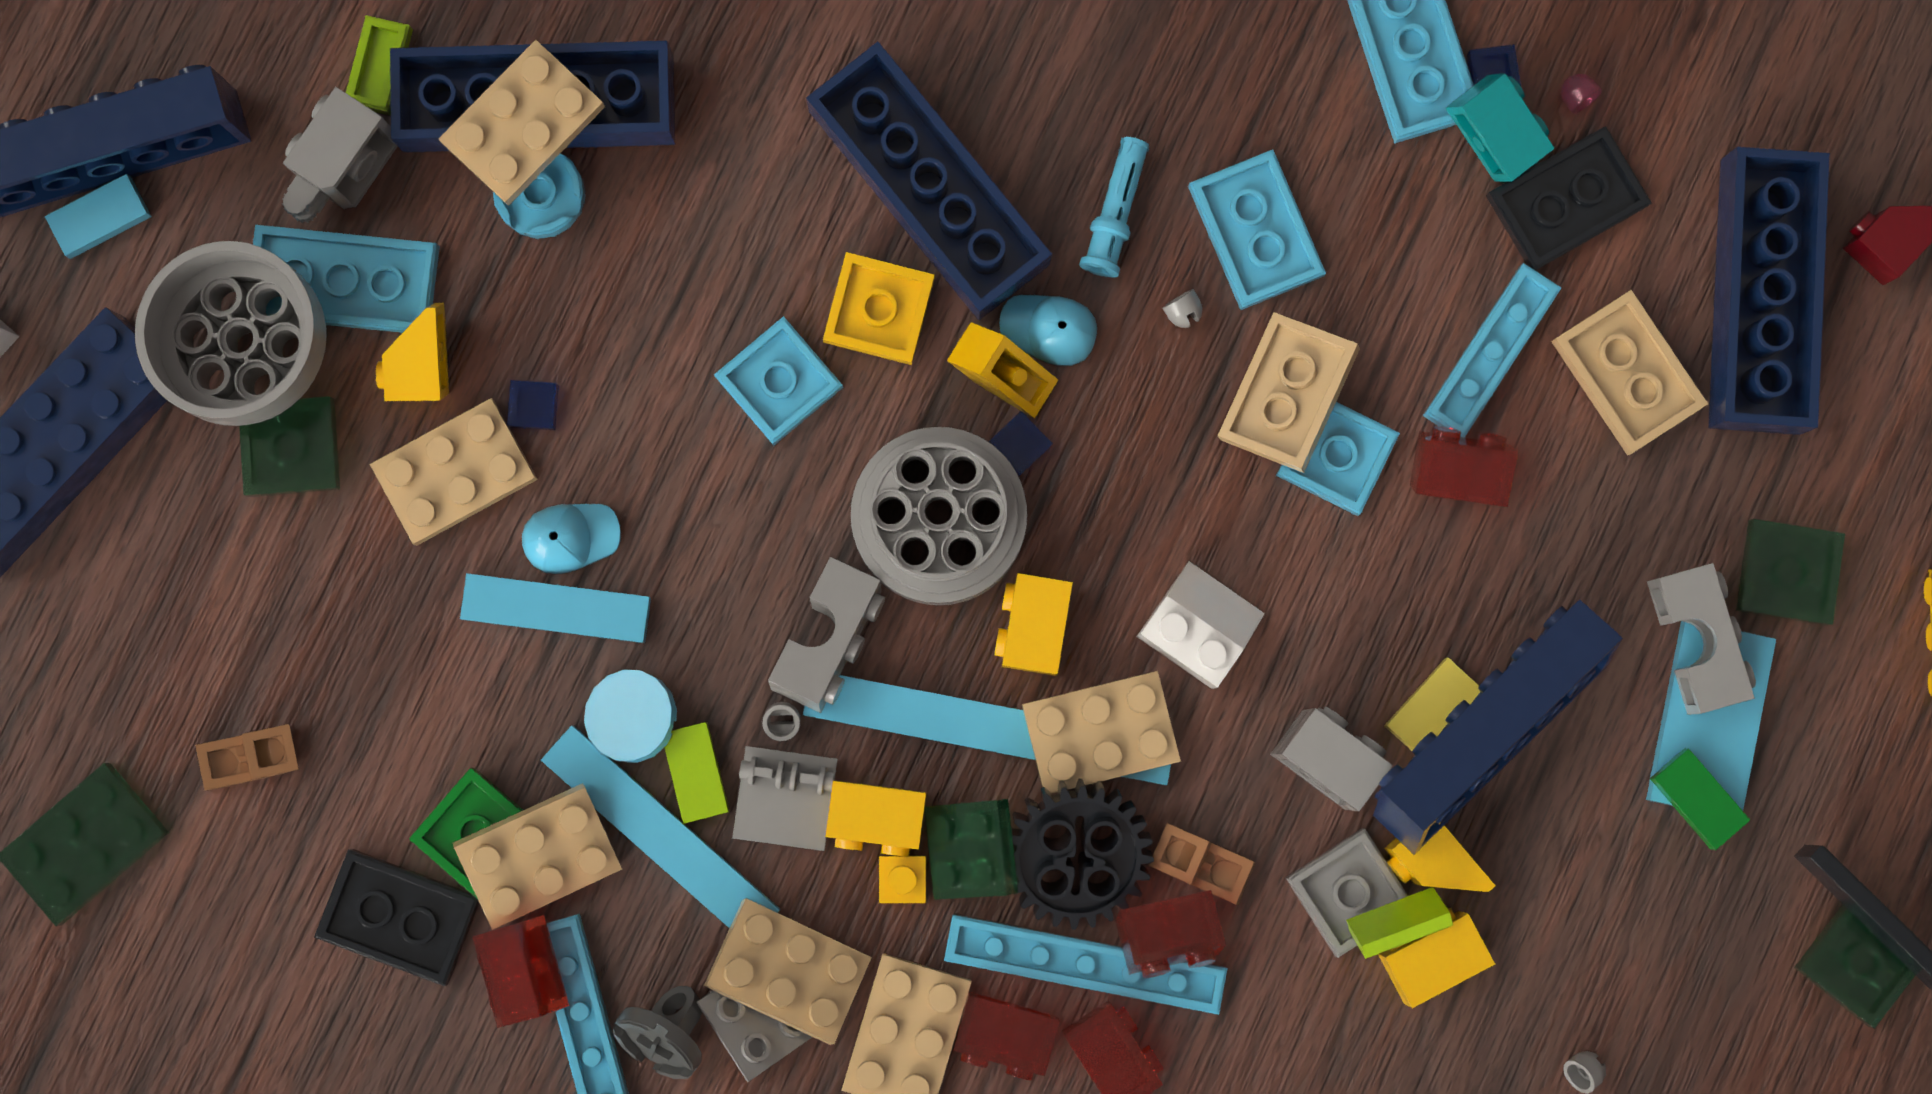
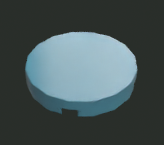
(548, 203)
(630, 716)

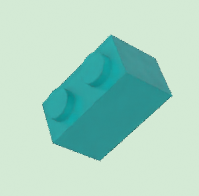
(1501, 127)

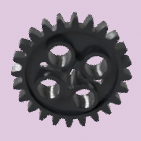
(1119, 853)

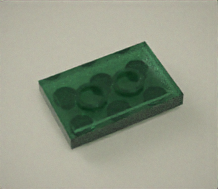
(82, 844)

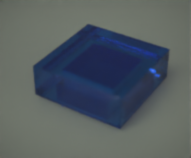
(1493, 61)
(532, 405)
(1021, 443)

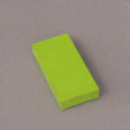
(371, 67)
(696, 773)
(1399, 922)

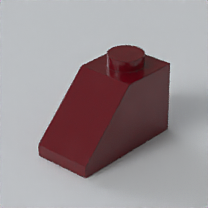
(1890, 240)

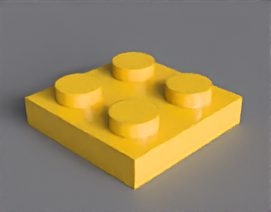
(878, 308)

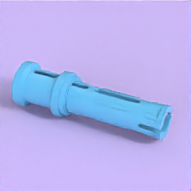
(1111, 227)

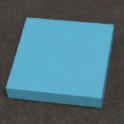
(778, 380)
(1345, 460)

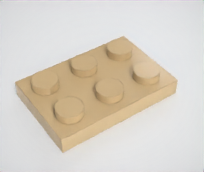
(522, 122)
(1629, 372)
(1288, 392)
(453, 472)
(1101, 732)
(537, 856)
(787, 971)
(906, 1029)

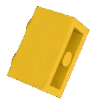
(1035, 624)
(875, 816)
(1437, 961)

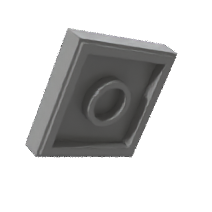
(1344, 885)

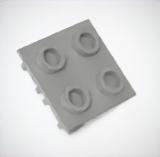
(784, 798)
(749, 1035)

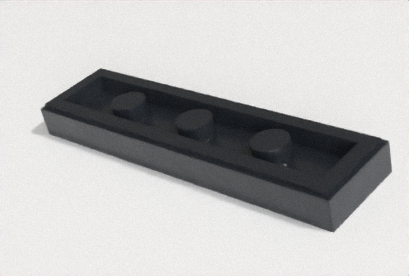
(1868, 910)

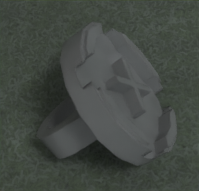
(662, 1034)

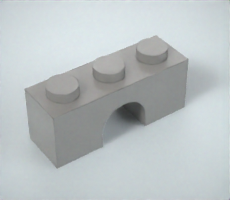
(813, 673)
(1720, 673)

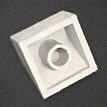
(1201, 625)

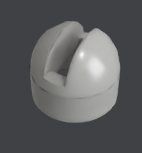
(1182, 306)
(781, 729)
(1584, 1071)

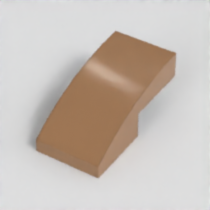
(247, 757)
(1202, 864)

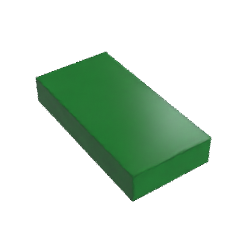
(1700, 799)

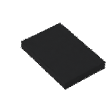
(1568, 199)
(397, 917)

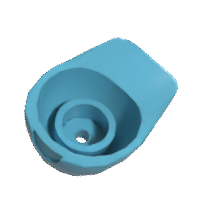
(1034, 328)
(583, 532)

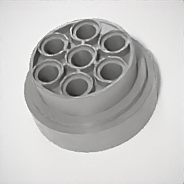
(189, 298)
(938, 578)

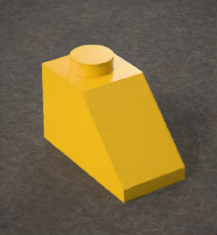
(417, 360)
(1002, 369)
(1438, 864)

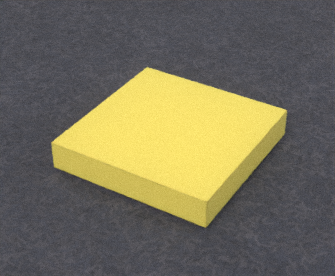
(1432, 703)

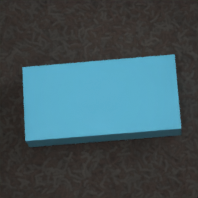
(98, 216)

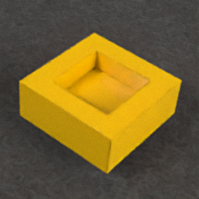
(902, 879)

